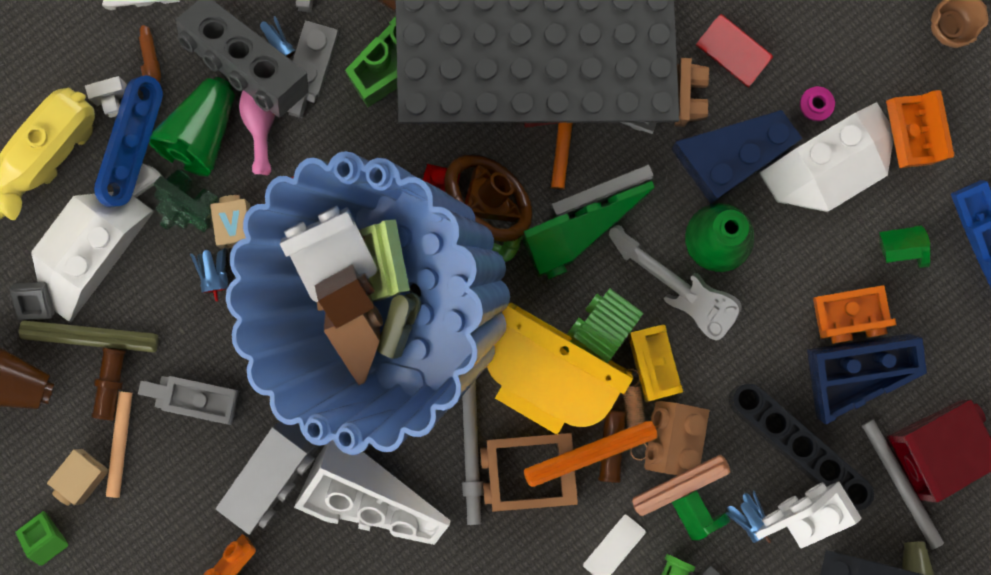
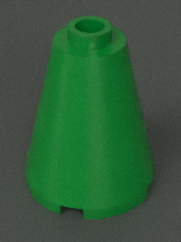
(196, 127)
(719, 237)

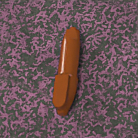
(151, 65)

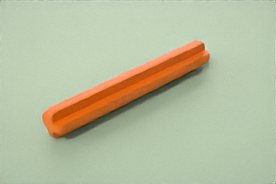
(590, 453)

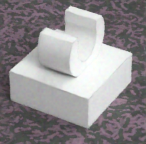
(107, 94)

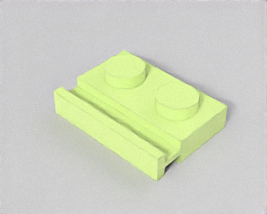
(387, 254)

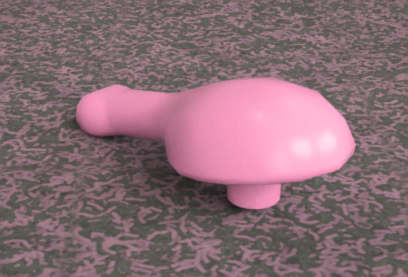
(259, 125)

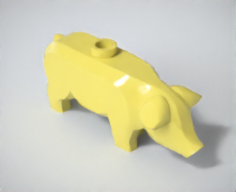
(42, 146)

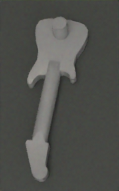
(710, 308)

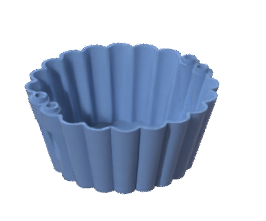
(285, 332)

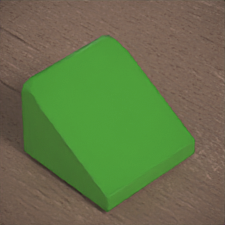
(41, 539)

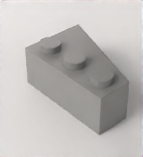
(267, 477)

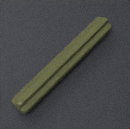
(88, 336)

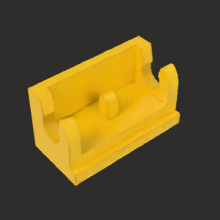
(655, 363)

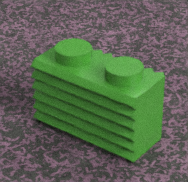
(607, 325)

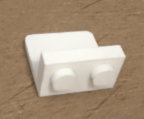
(327, 248)

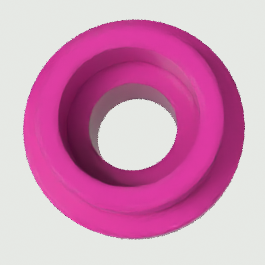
(810, 111)

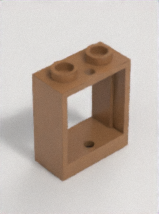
(492, 490)

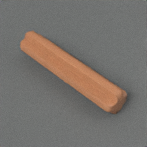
(681, 485)

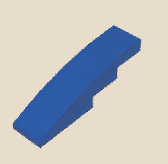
(974, 211)

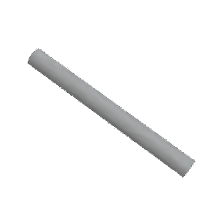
(902, 484)

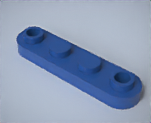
(128, 141)

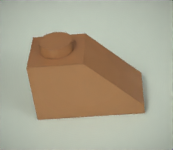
(356, 342)

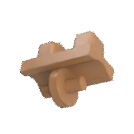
(691, 76)

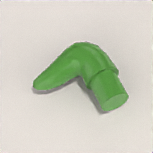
(508, 249)

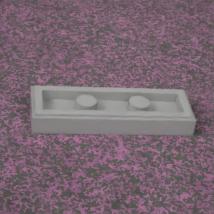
(602, 192)

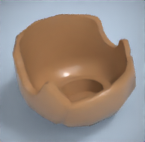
(958, 21)

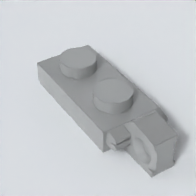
(314, 56)
(192, 398)

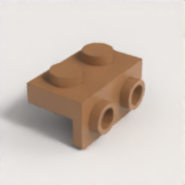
(679, 438)

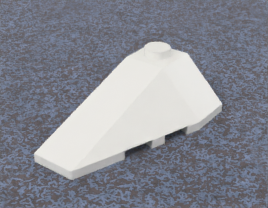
(367, 494)

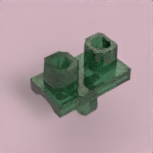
(179, 207)

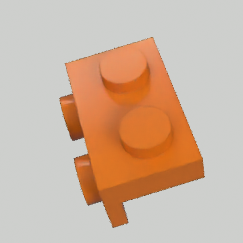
(920, 129)
(853, 312)

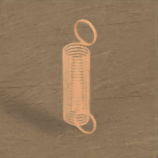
(633, 406)

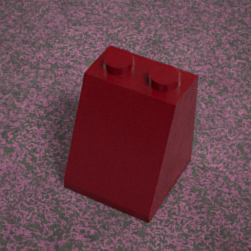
(944, 450)

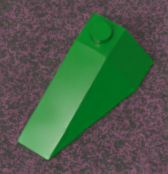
(565, 239)

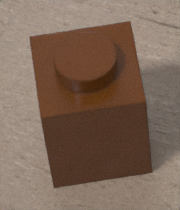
(345, 295)

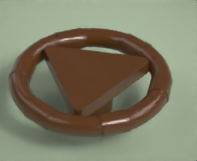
(490, 195)

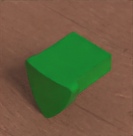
(906, 245)
(696, 516)

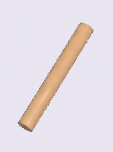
(119, 444)

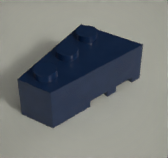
(734, 153)
(859, 371)

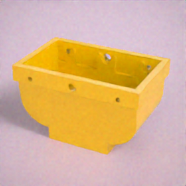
(547, 380)

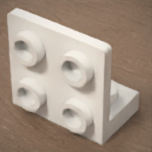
(814, 516)

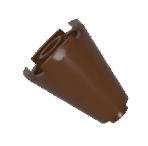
(22, 383)

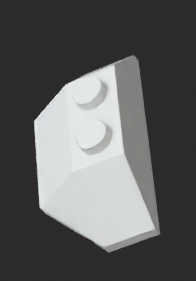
(834, 163)
(84, 248)

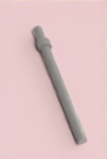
(472, 487)

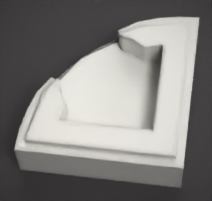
(145, 179)

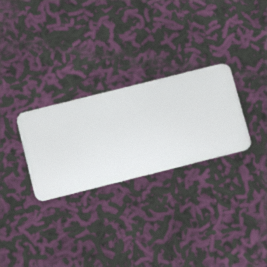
(614, 547)

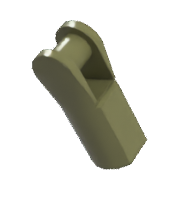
(398, 324)

